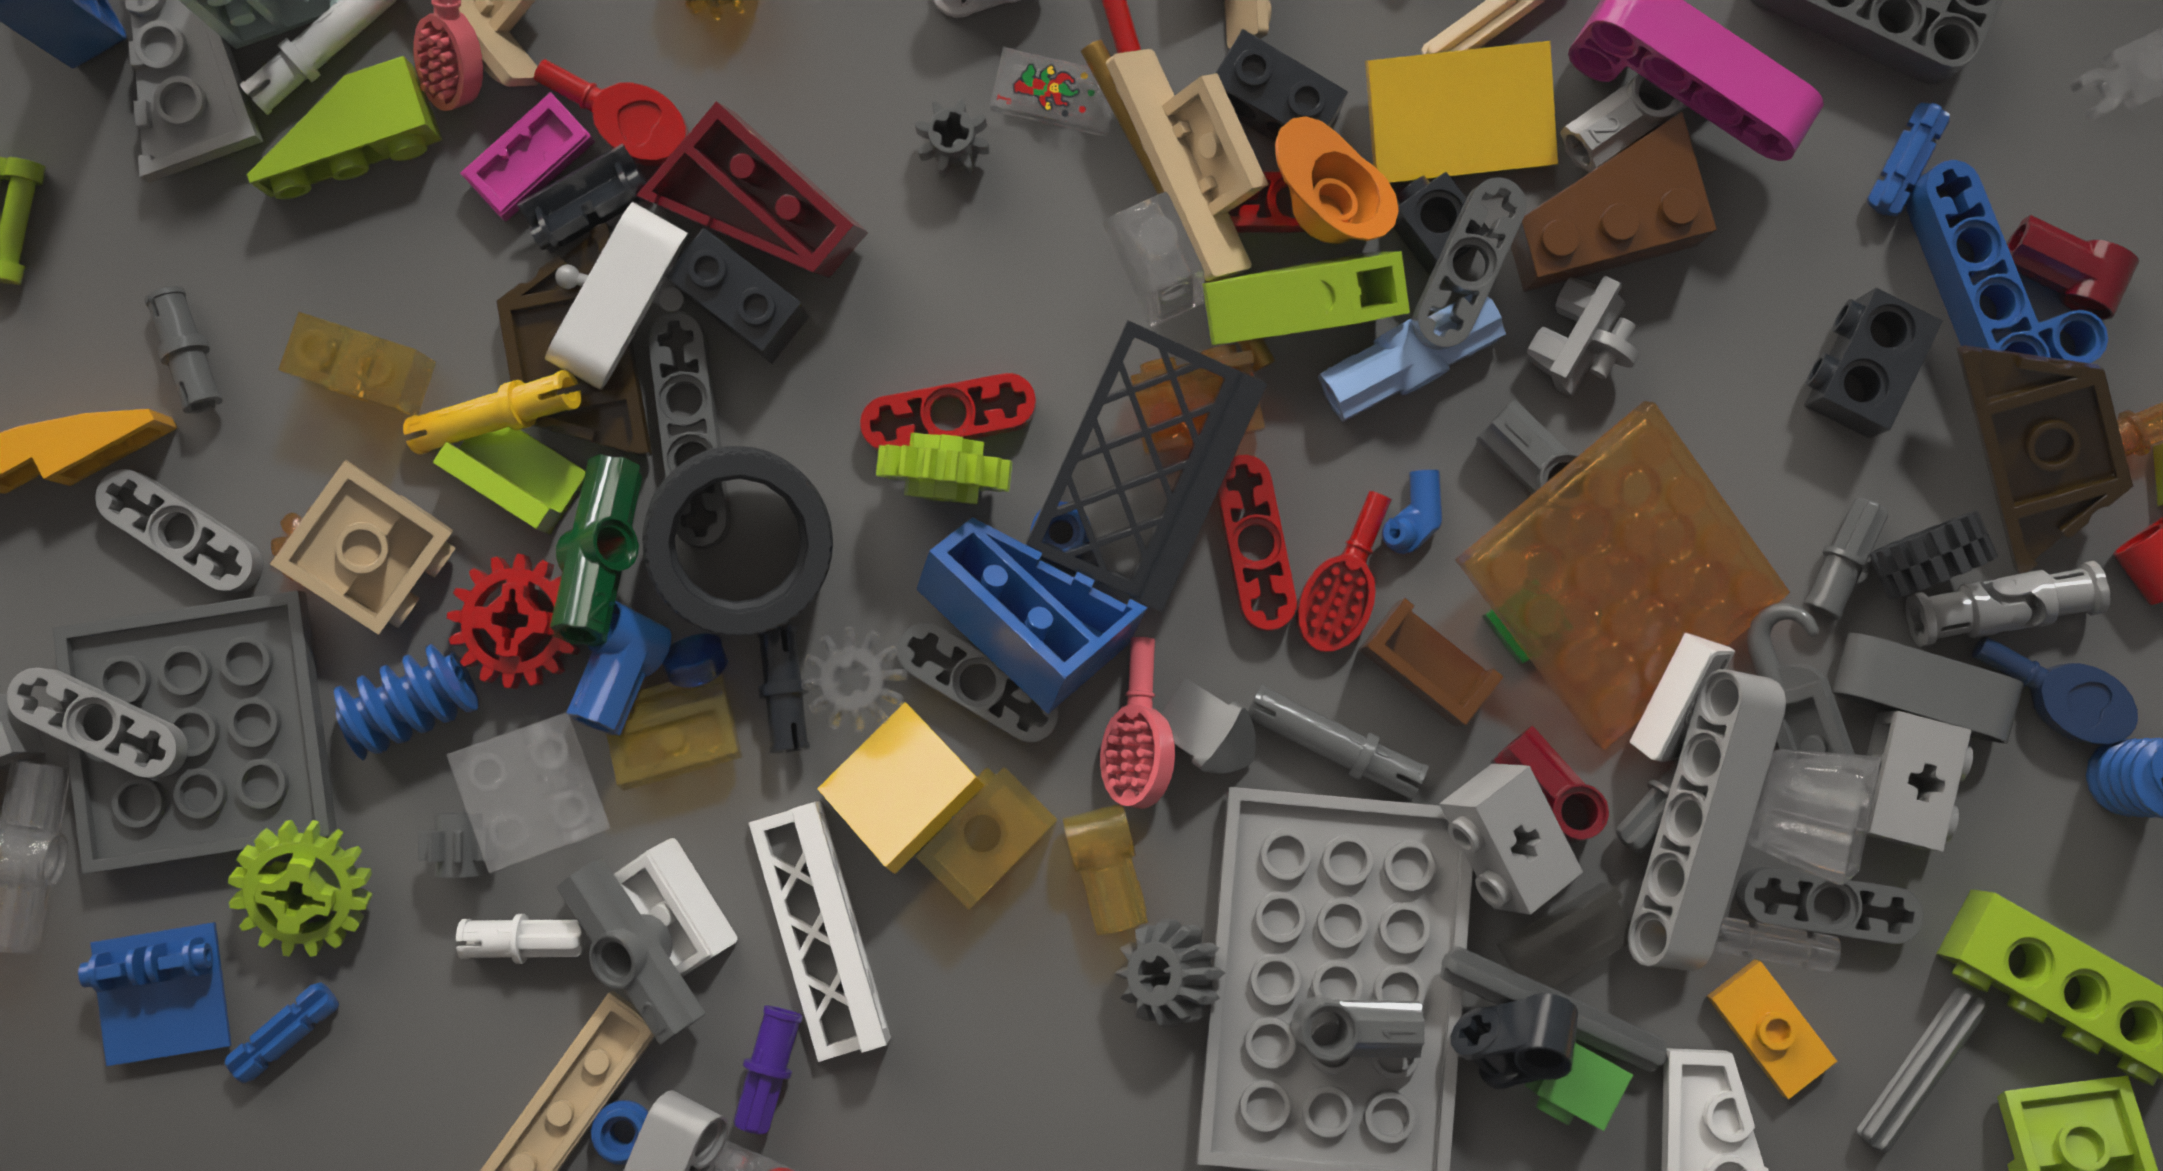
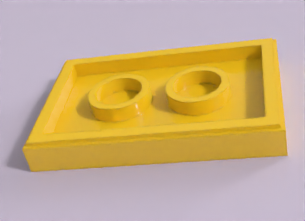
(1462, 111)

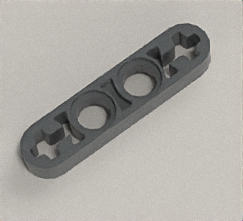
(696, 429)

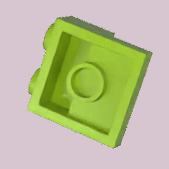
(2076, 1127)

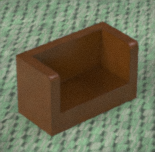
(1429, 664)

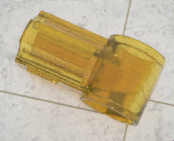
(1104, 855)

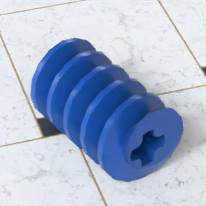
(404, 702)
(2128, 777)

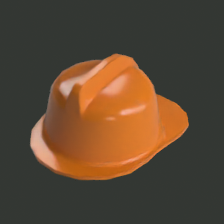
(1331, 186)

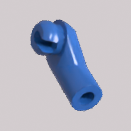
(1420, 518)

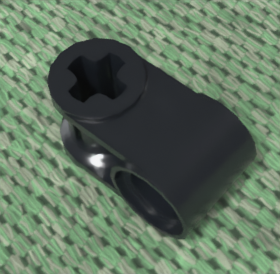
(1519, 1040)

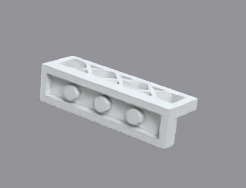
(840, 925)

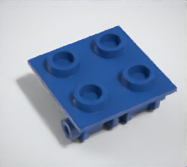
(159, 993)

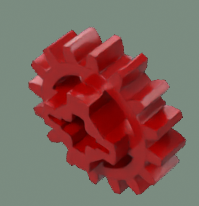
(512, 645)

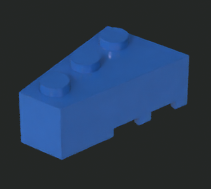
(1025, 614)

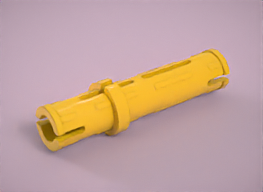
(513, 406)

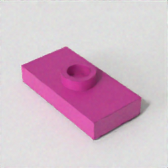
(527, 156)

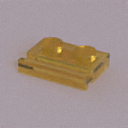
(674, 733)

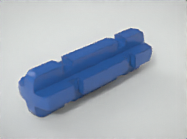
(1908, 159)
(281, 1032)

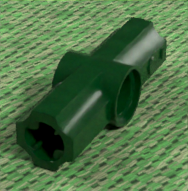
(596, 551)

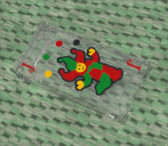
(1050, 92)

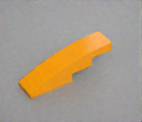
(76, 445)

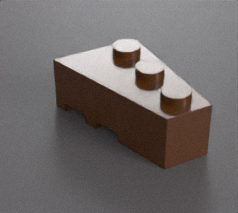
(1618, 214)

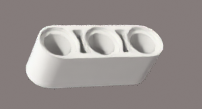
(616, 296)

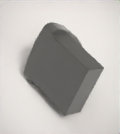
(1210, 730)

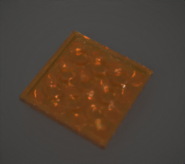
(1617, 567)

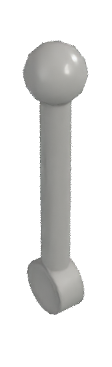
(669, 298)

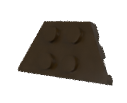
(529, 322)
(2045, 444)

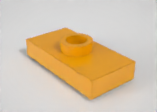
(1771, 1028)

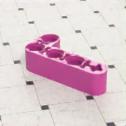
(1702, 69)

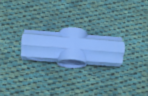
(1402, 362)

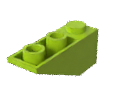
(356, 124)
(1307, 297)

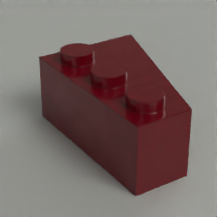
(753, 193)

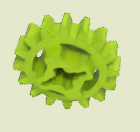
(944, 468)
(273, 893)

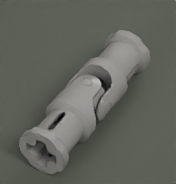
(2007, 603)

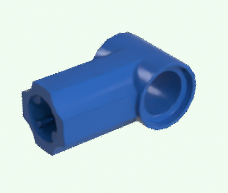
(617, 669)

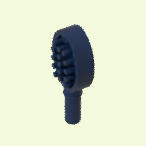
(2068, 697)

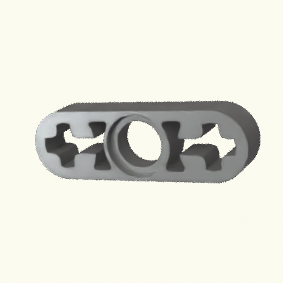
(152, 494)
(65, 688)

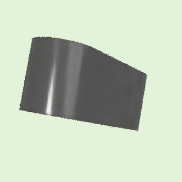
(1927, 686)

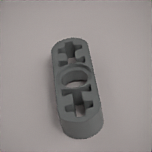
(1472, 215)
(930, 672)
(1874, 895)

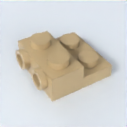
(365, 549)

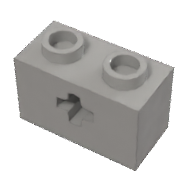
(1938, 757)
(1510, 838)

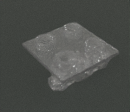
(528, 792)

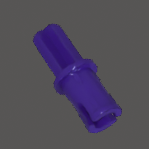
(767, 1070)

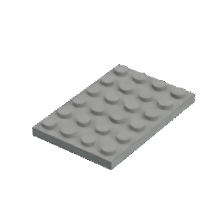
(1342, 908)

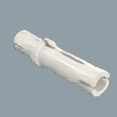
(311, 50)

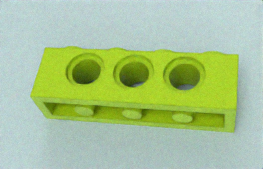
(1980, 948)

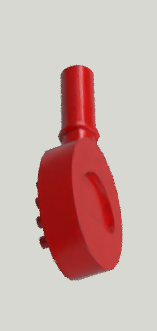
(623, 113)
(1342, 589)

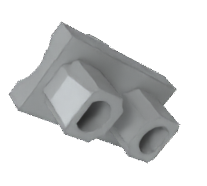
(1595, 312)

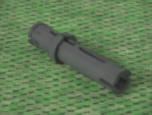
(1338, 743)

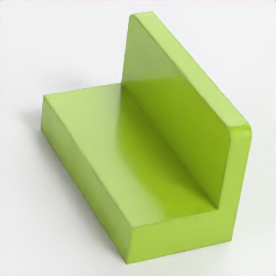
(516, 474)

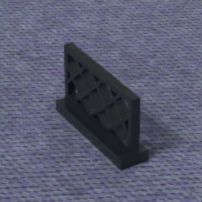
(1194, 488)

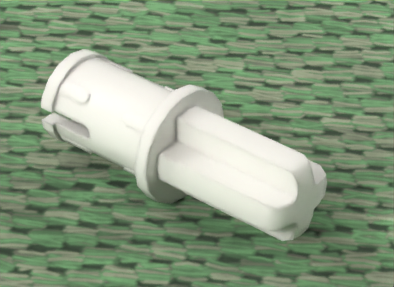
(520, 938)

